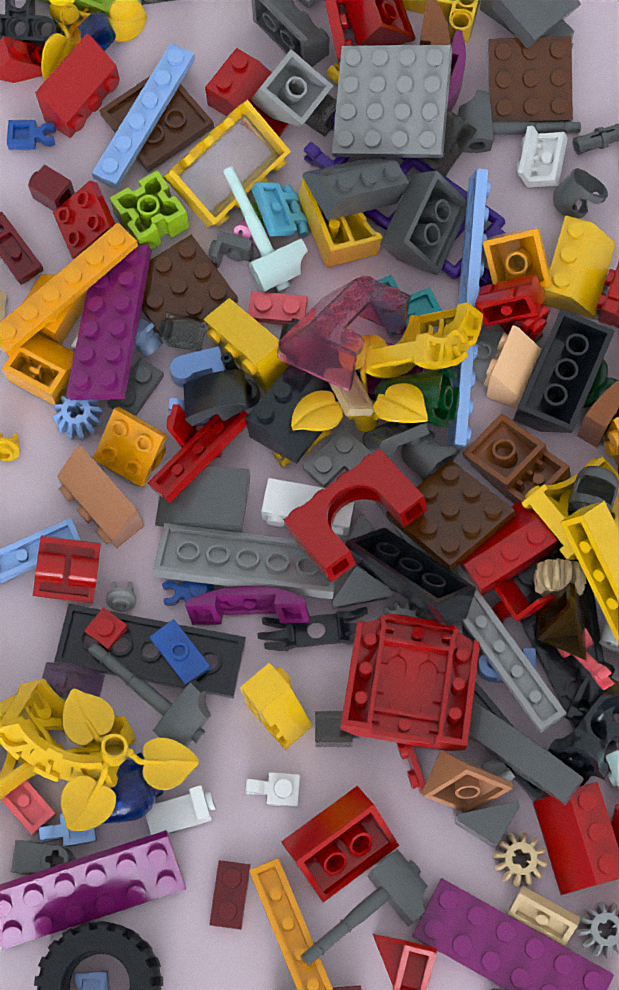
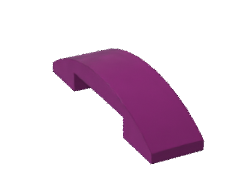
(458, 65)
(240, 600)

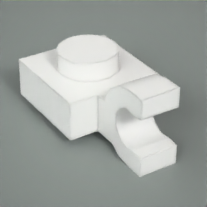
(280, 789)

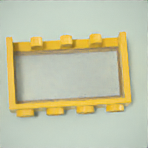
(237, 141)

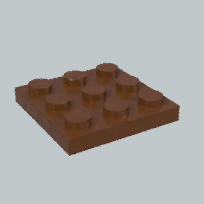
(530, 81)
(177, 127)
(183, 283)
(458, 517)

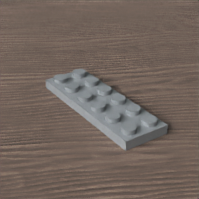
(238, 560)

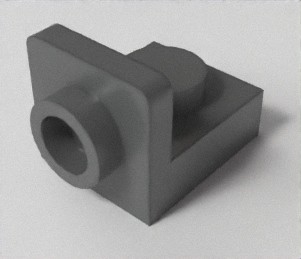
(231, 245)

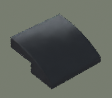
(214, 394)

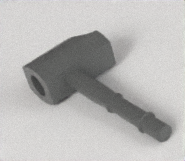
(478, 114)
(180, 720)
(397, 884)

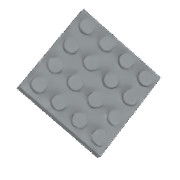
(392, 101)

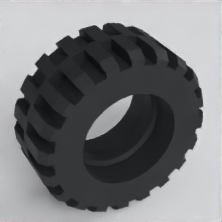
(99, 939)

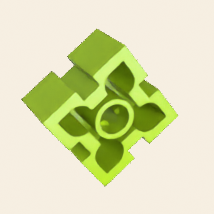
(150, 211)

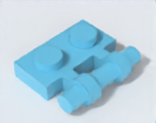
(280, 209)

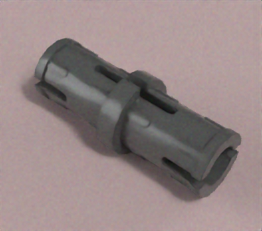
(598, 139)

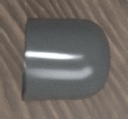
(577, 186)
(426, 455)
(593, 486)

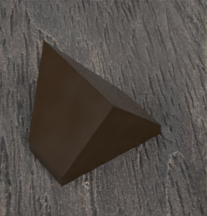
(563, 622)

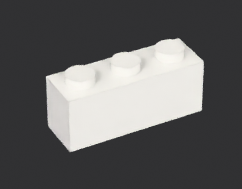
(285, 496)

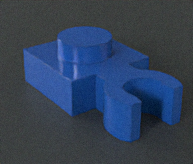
(25, 134)
(186, 591)

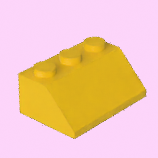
(579, 267)

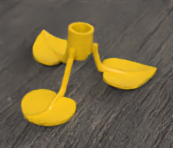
(125, 16)
(400, 403)
(89, 803)

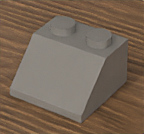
(291, 91)

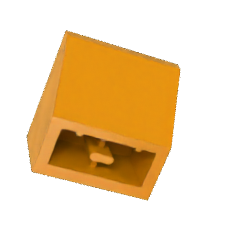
(41, 368)

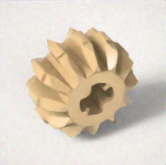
(554, 575)
(515, 869)

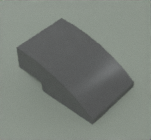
(533, 18)
(210, 501)

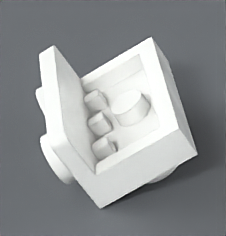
(541, 158)

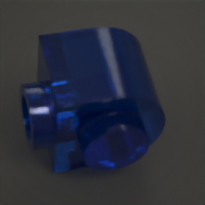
(99, 28)

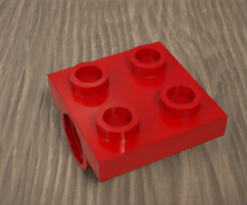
(83, 218)
(66, 569)

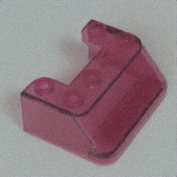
(321, 338)

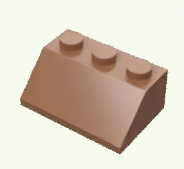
(98, 498)

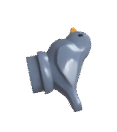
(146, 339)

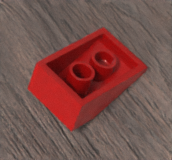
(237, 82)

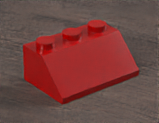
(379, 22)
(77, 87)
(510, 550)
(579, 839)
(340, 843)

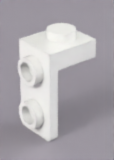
(181, 812)

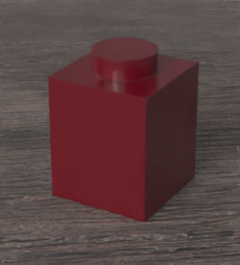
(50, 187)

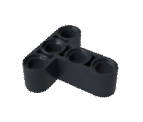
(32, 22)

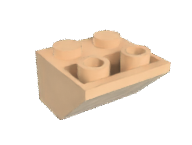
(512, 368)

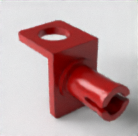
(515, 603)

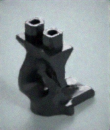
(582, 744)

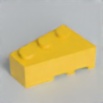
(340, 238)
(247, 342)
(275, 705)

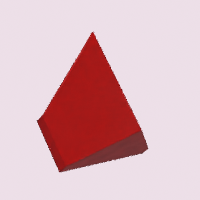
(406, 962)

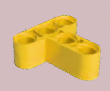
(455, 11)

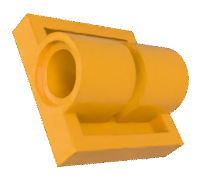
(130, 447)

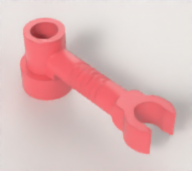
(598, 671)

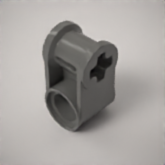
(35, 856)

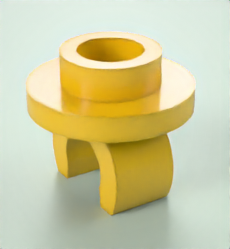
(9, 447)

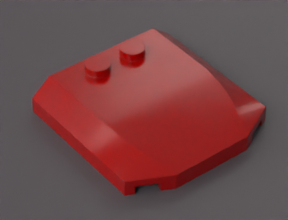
(411, 683)

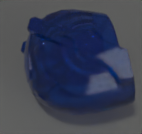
(132, 793)

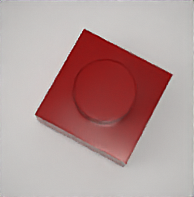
(106, 629)

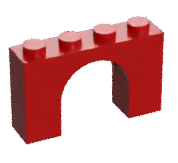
(372, 479)

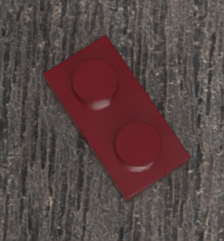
(230, 895)

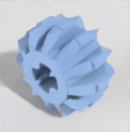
(80, 424)

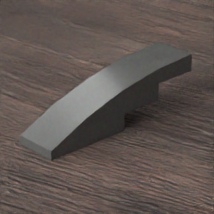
(523, 755)

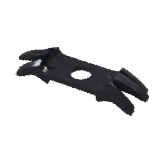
(298, 636)

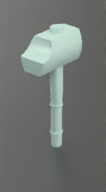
(273, 267)

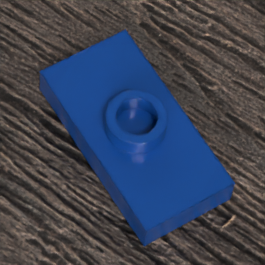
(180, 652)

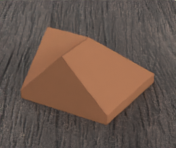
(463, 784)

